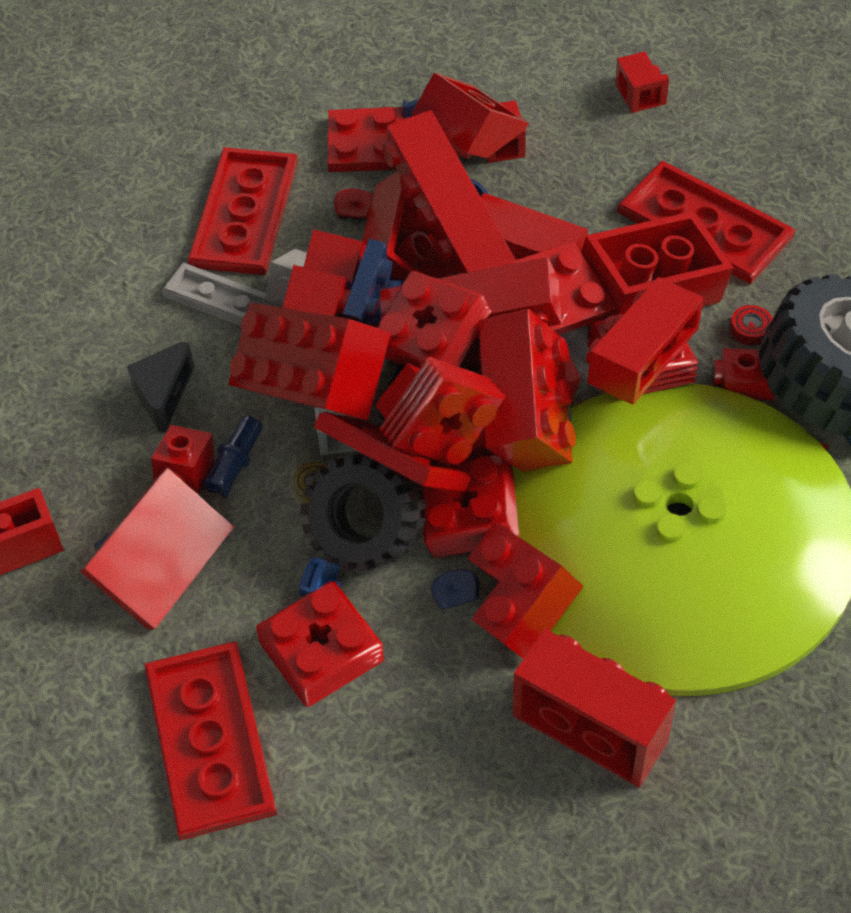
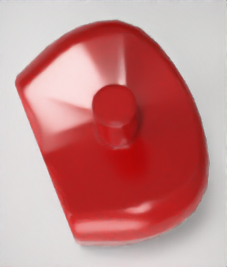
(353, 203)

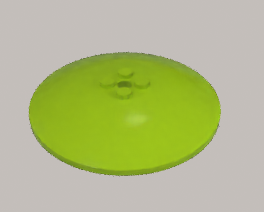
(704, 594)

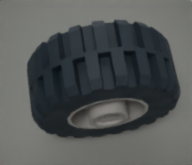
(810, 352)

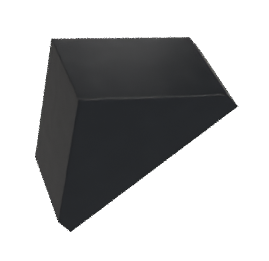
(161, 382)

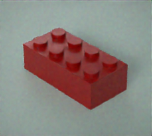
(309, 359)

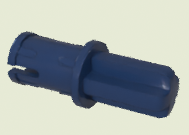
(233, 456)

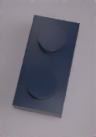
(372, 272)

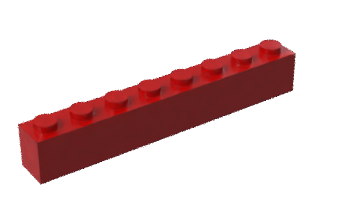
(448, 201)

